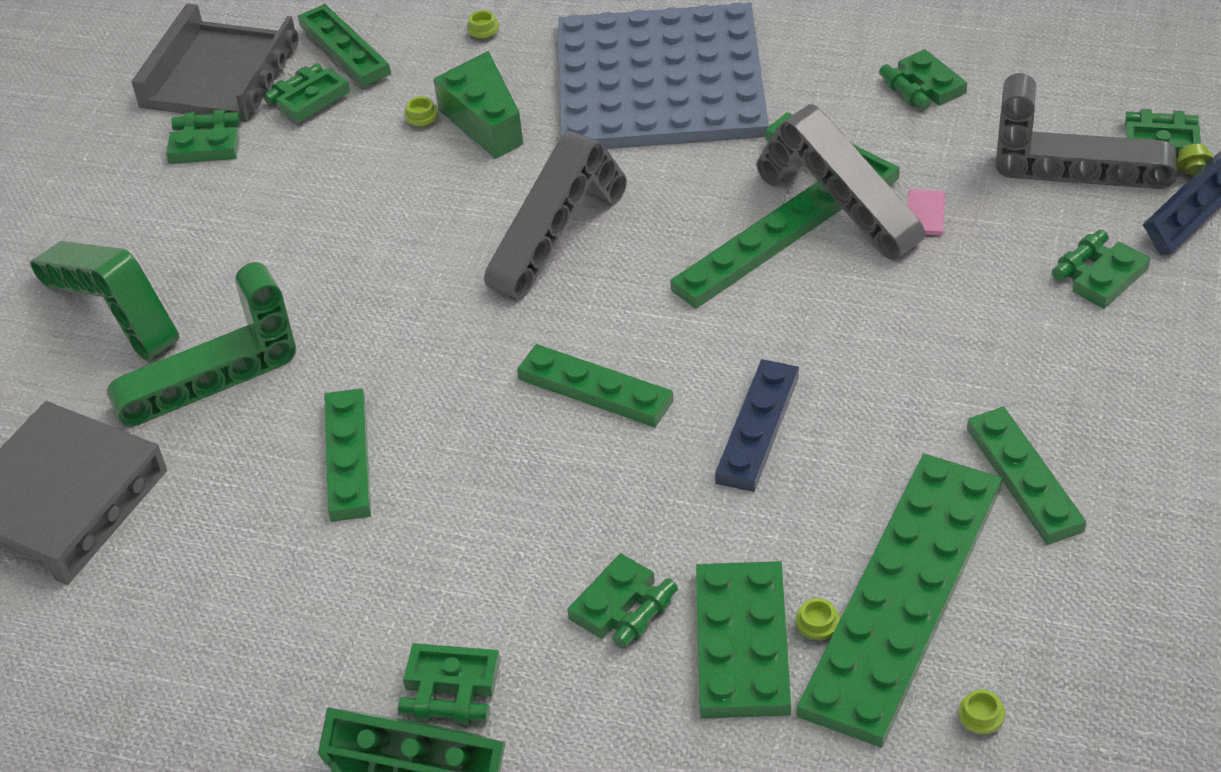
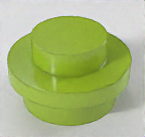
(482, 24)
(420, 111)
(1193, 158)
(817, 619)
(981, 712)

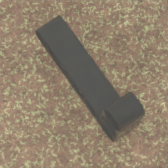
(819, 145)
(1073, 156)
(573, 168)

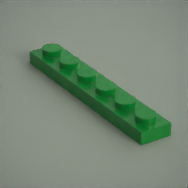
(754, 246)

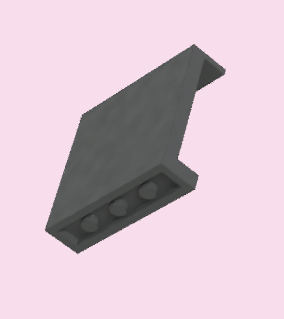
(212, 66)
(70, 486)

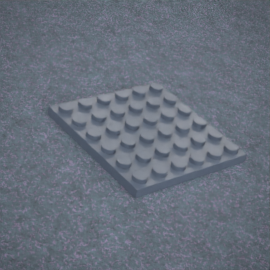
(662, 76)

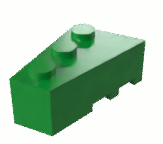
(480, 105)

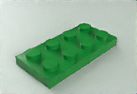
(742, 640)

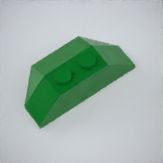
(388, 744)

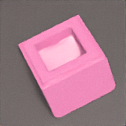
(928, 208)

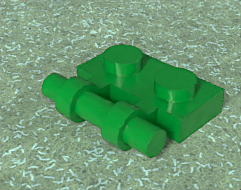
(923, 79)
(307, 92)
(1173, 128)
(204, 144)
(1109, 275)
(614, 593)
(453, 671)

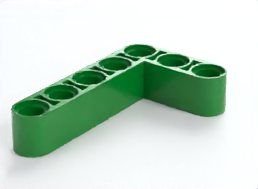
(122, 284)
(215, 364)

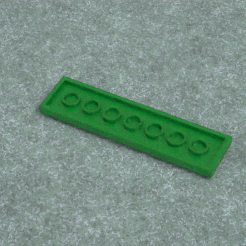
(899, 601)

